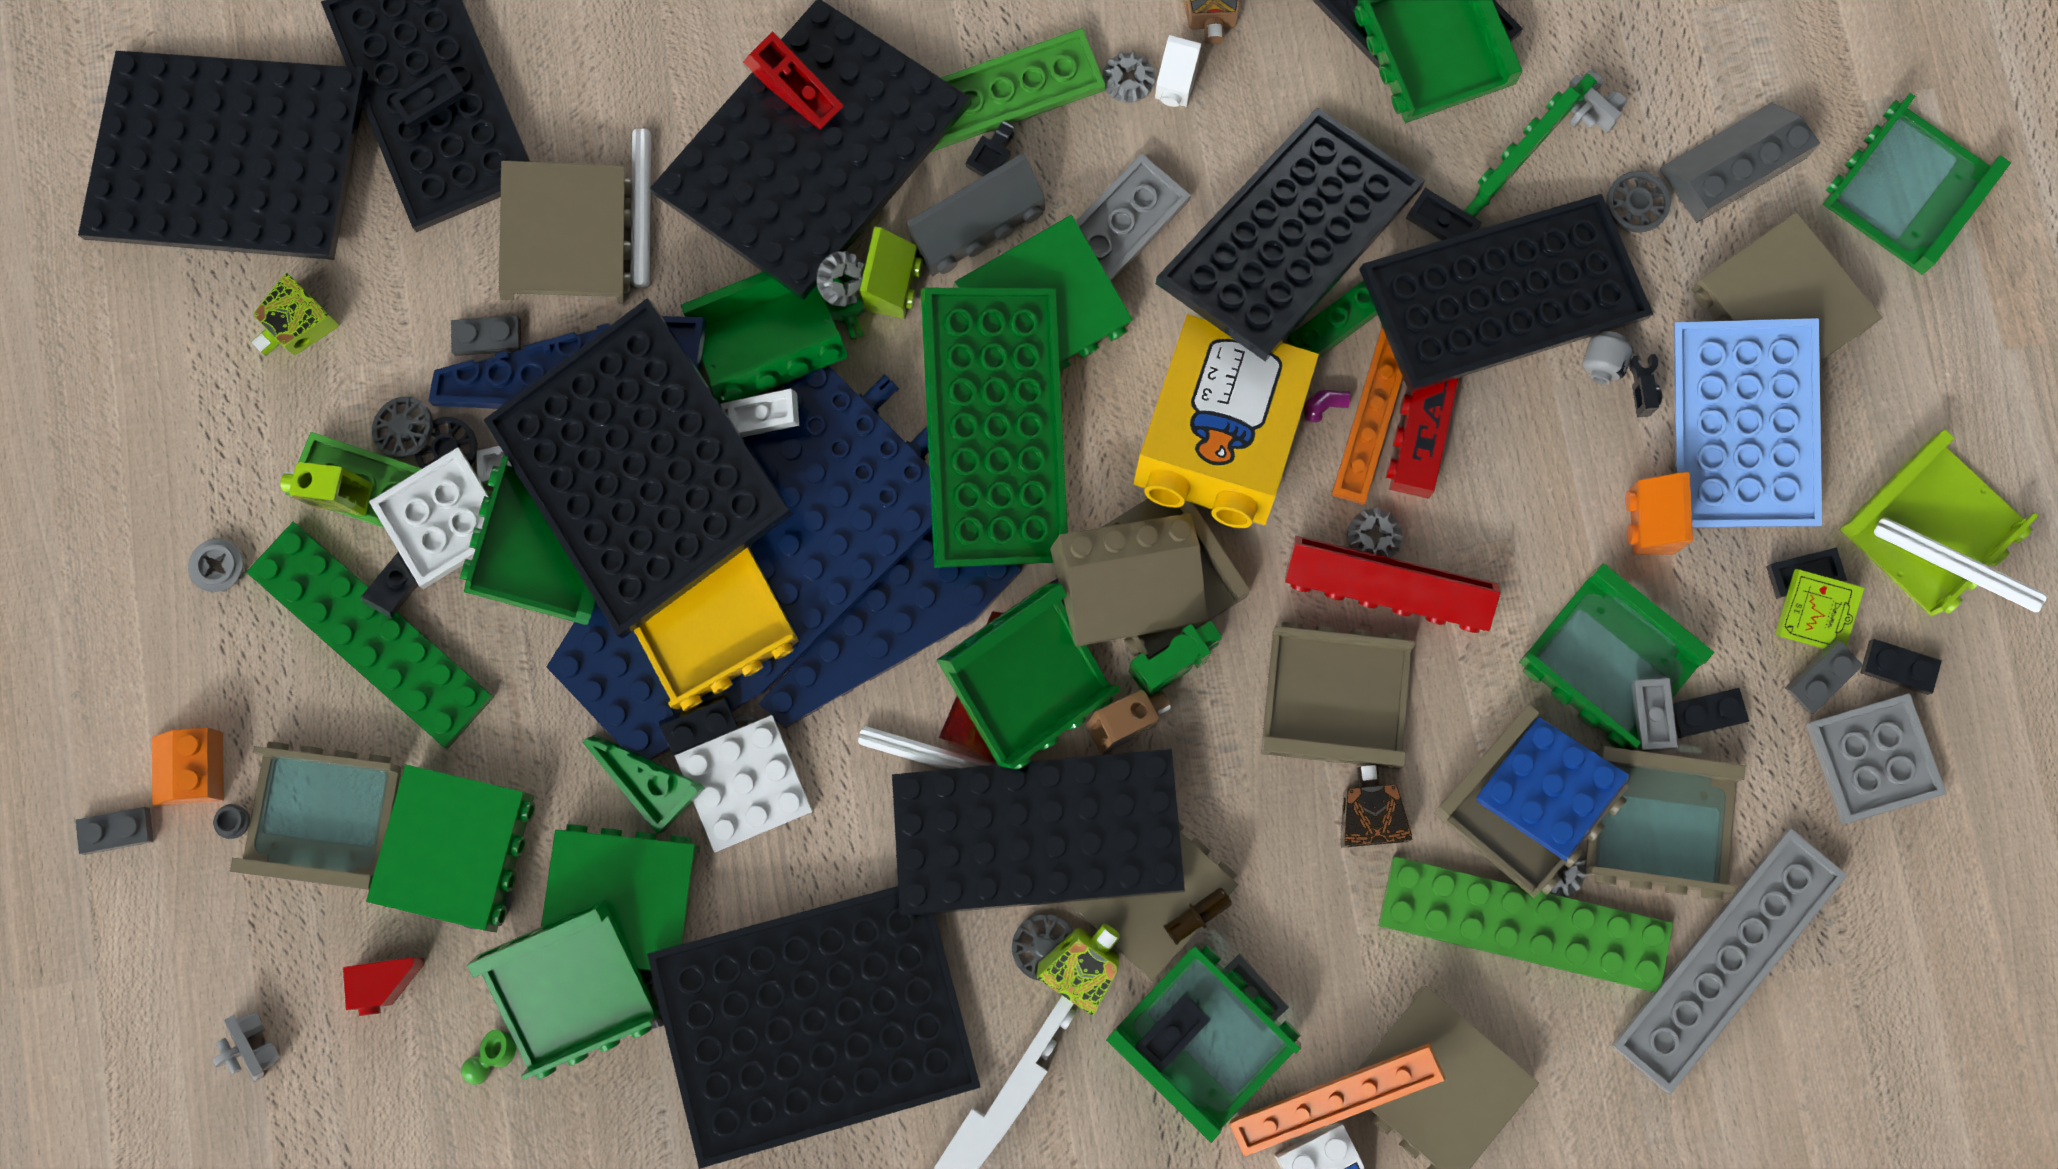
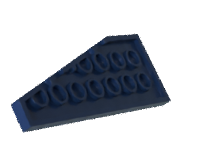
(502, 377)
(886, 627)

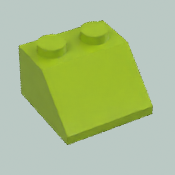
(890, 274)

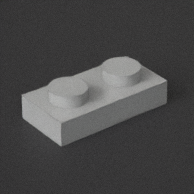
(1654, 714)

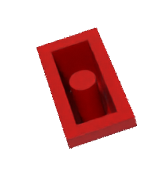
(378, 983)

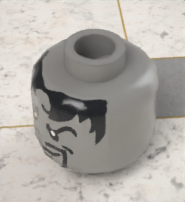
(1607, 357)

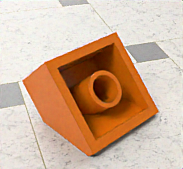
(1660, 514)
(187, 767)

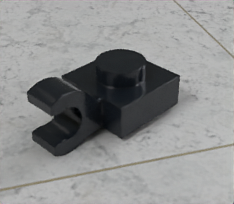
(991, 153)
(1645, 391)

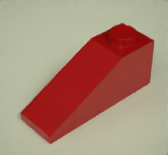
(792, 81)

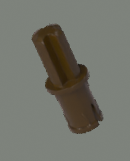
(1198, 915)

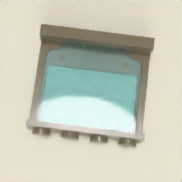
(318, 816)
(1671, 827)

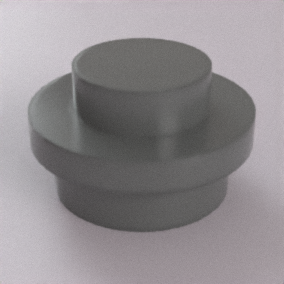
(231, 821)

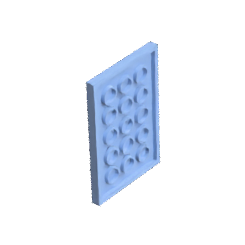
(1749, 421)

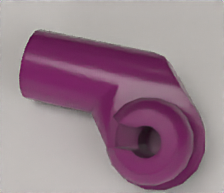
(1322, 401)

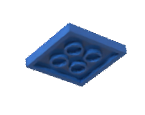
(1552, 788)

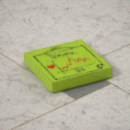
(1818, 610)

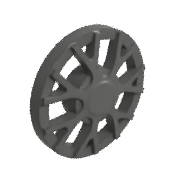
(1638, 201)
(402, 427)
(1041, 944)

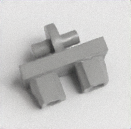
(1595, 108)
(255, 1060)

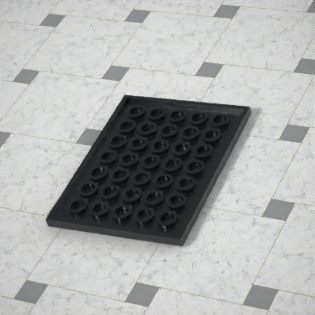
(224, 154)
(797, 192)
(636, 468)
(810, 1024)

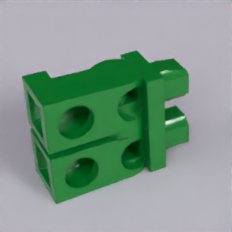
(1184, 651)

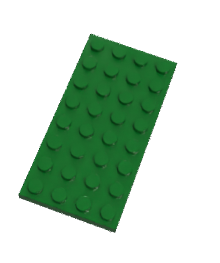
(993, 425)

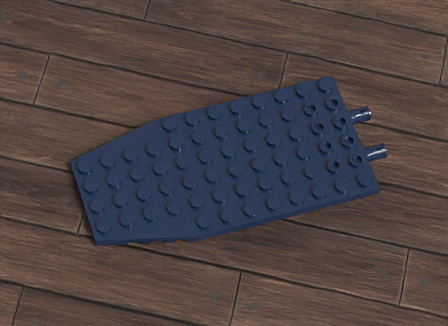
(856, 511)

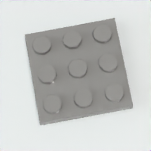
(1876, 759)

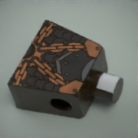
(1373, 812)

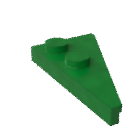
(651, 788)

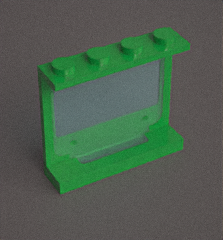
(1912, 187)
(1605, 643)
(1226, 1058)

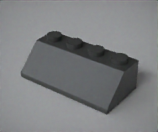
(1739, 159)
(977, 215)

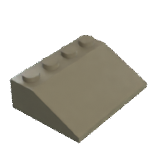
(1131, 579)

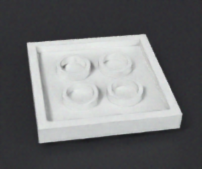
(434, 516)
(745, 782)

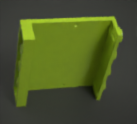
(1943, 502)

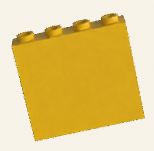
(716, 632)

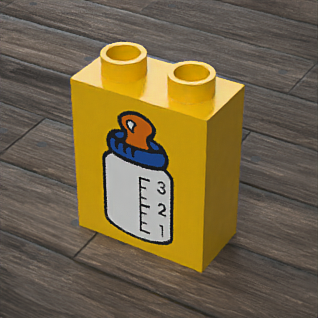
(1223, 425)

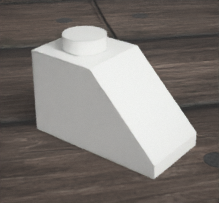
(1178, 71)

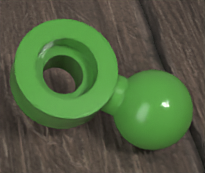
(495, 1050)

